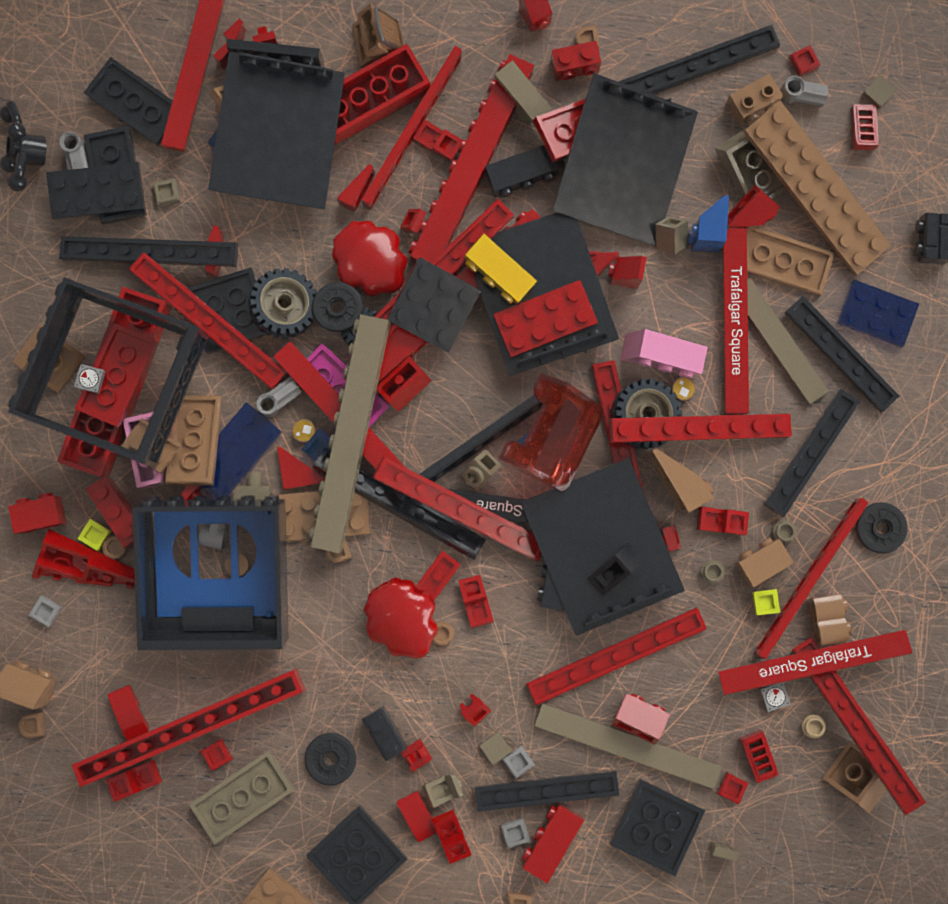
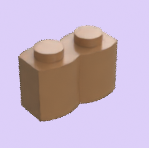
(829, 619)

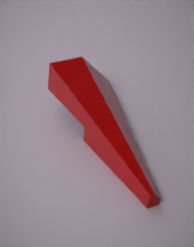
(66, 558)

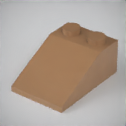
(684, 486)

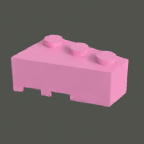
(664, 352)
(145, 476)

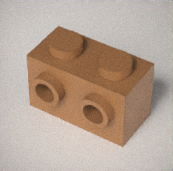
(754, 99)
(763, 562)

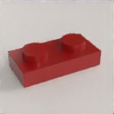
(438, 574)

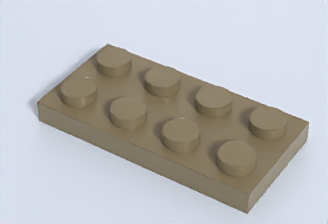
(242, 797)

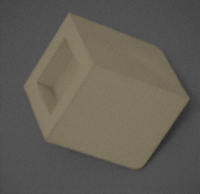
(671, 235)

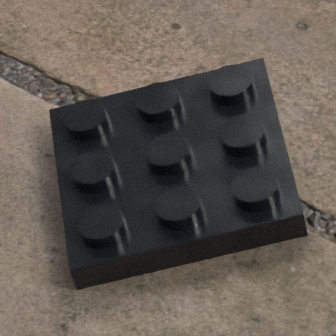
(230, 299)
(433, 304)
(657, 827)
(357, 856)

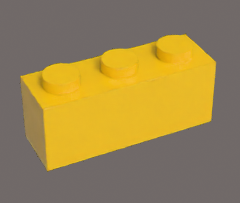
(499, 270)

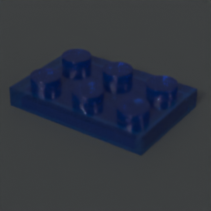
(878, 313)

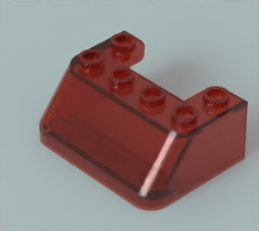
(558, 434)

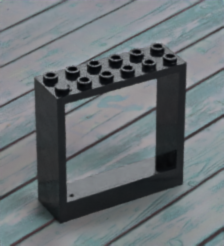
(51, 341)

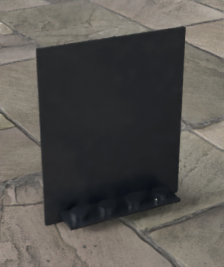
(276, 130)
(624, 159)
(554, 256)
(585, 528)

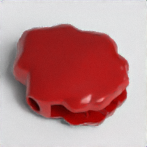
(369, 258)
(401, 618)

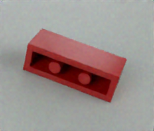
(114, 509)
(551, 842)

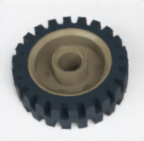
(270, 315)
(648, 396)

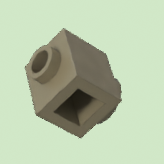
(480, 470)

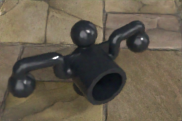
(20, 148)

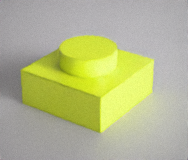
(94, 534)
(766, 602)

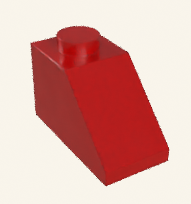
(536, 13)
(753, 209)
(627, 271)

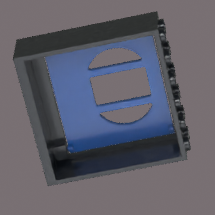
(261, 587)

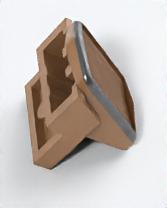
(376, 34)

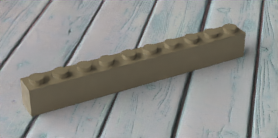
(350, 433)

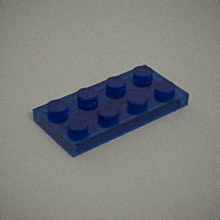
(240, 448)

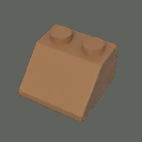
(65, 366)
(26, 685)
(855, 778)

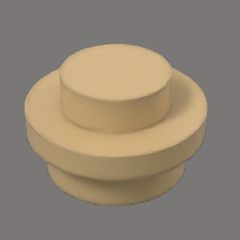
(813, 726)

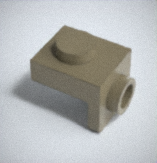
(442, 789)

